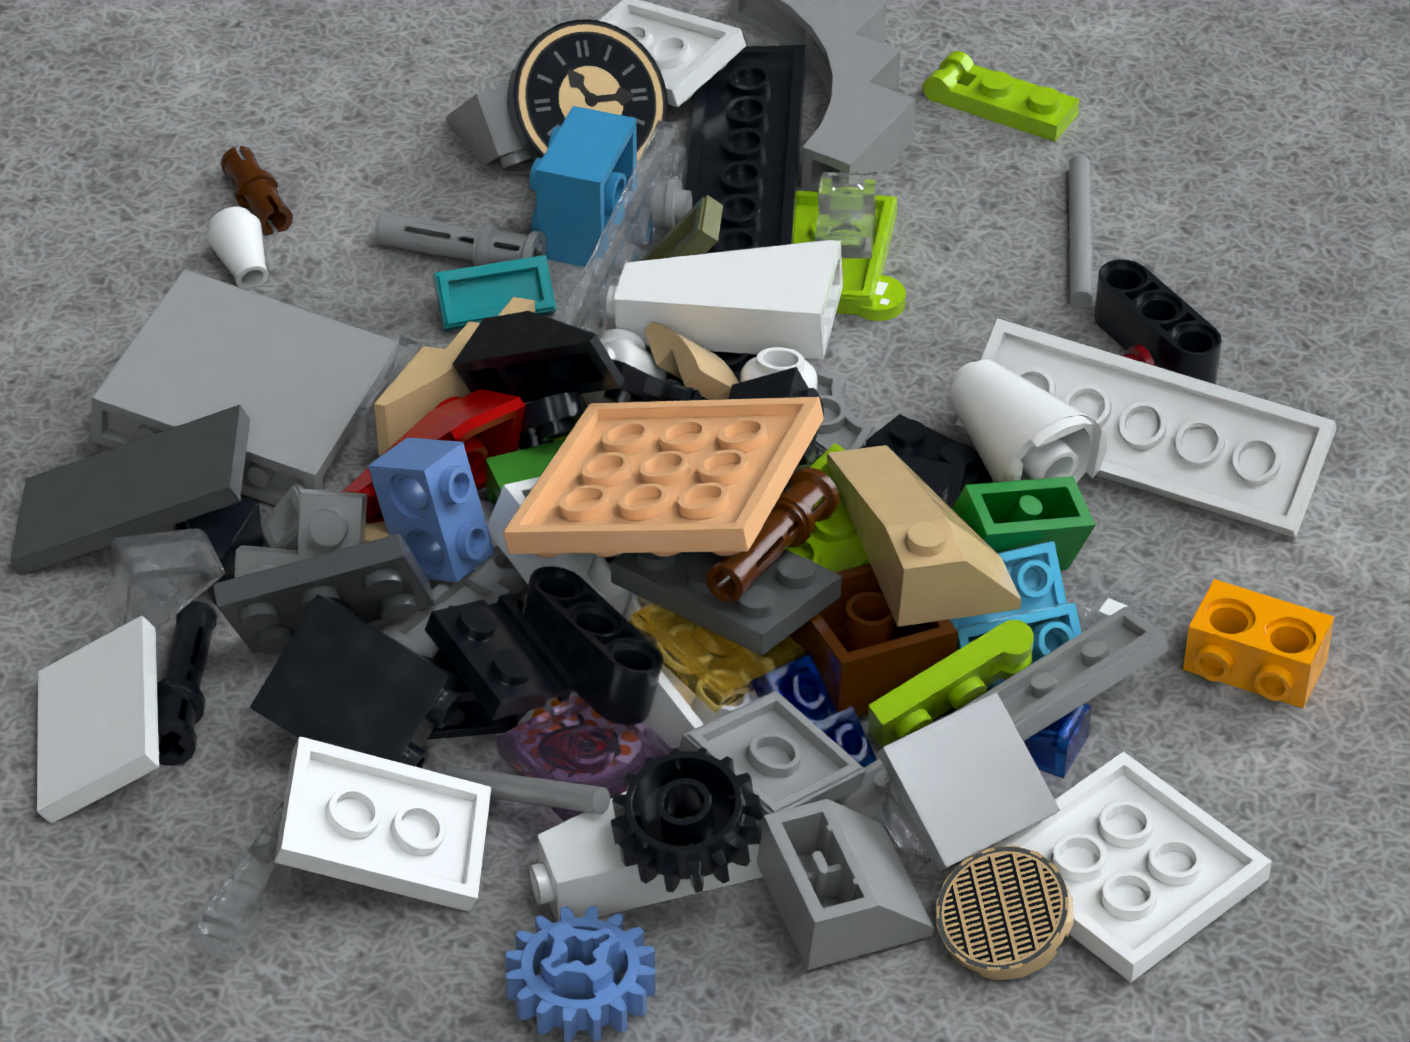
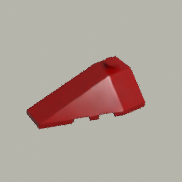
(482, 420)

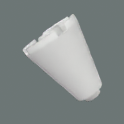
(1023, 428)

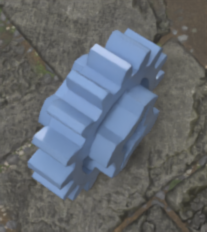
(580, 974)

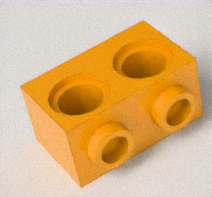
(1258, 643)

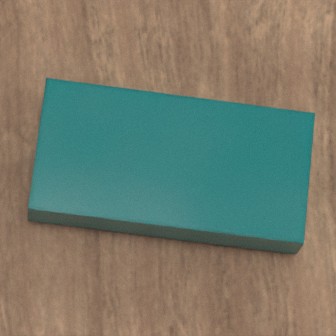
(488, 288)

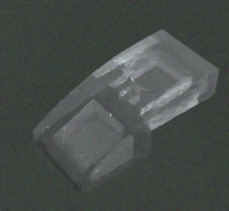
(848, 211)

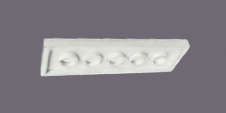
(1179, 431)

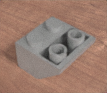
(838, 883)

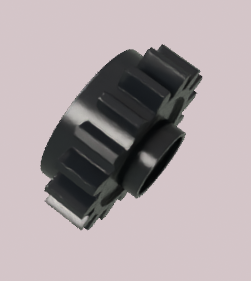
(678, 787)

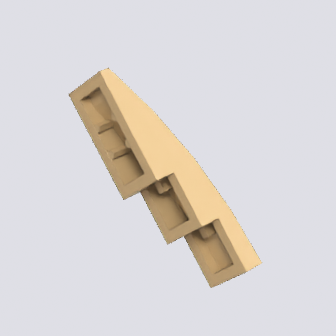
(426, 383)

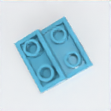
(1043, 602)

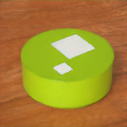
(888, 301)

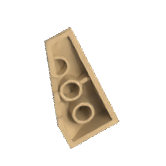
(916, 544)

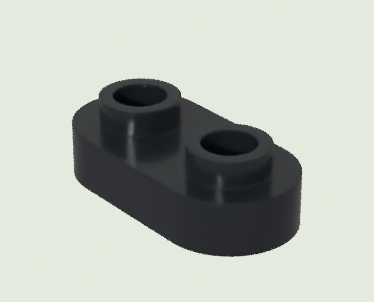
(550, 419)

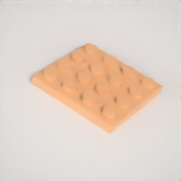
(665, 477)

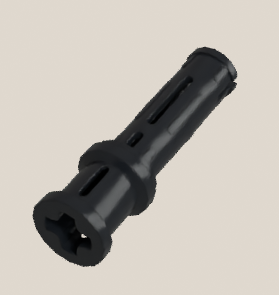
(179, 692)

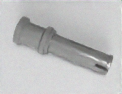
(479, 245)

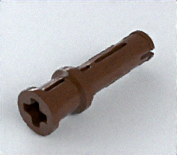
(787, 526)

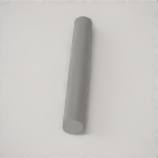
(537, 790)

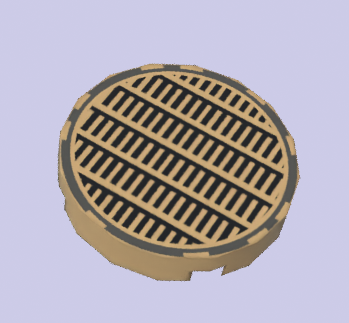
(1004, 912)

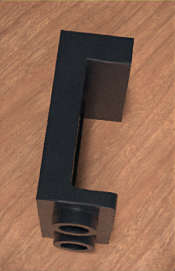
(357, 687)

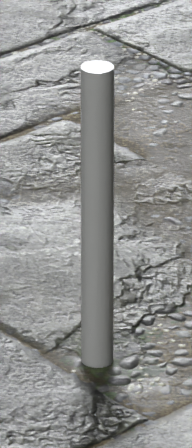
(1080, 232)

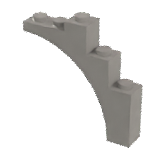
(860, 75)

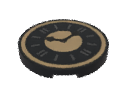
(588, 68)

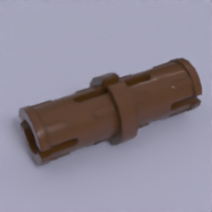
(256, 190)

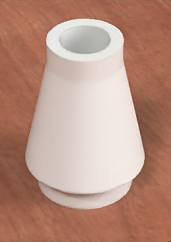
(238, 243)

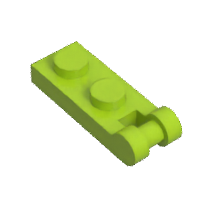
(1000, 97)
(951, 682)

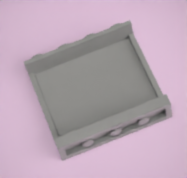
(233, 347)

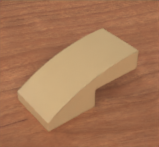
(690, 362)

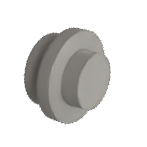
(670, 204)

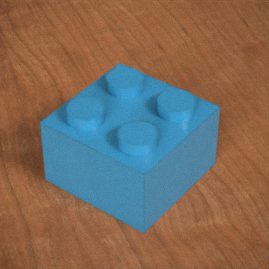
(581, 181)

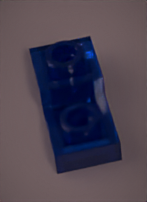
(804, 689)

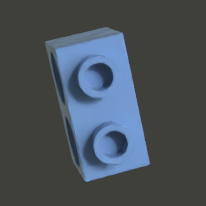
(434, 506)

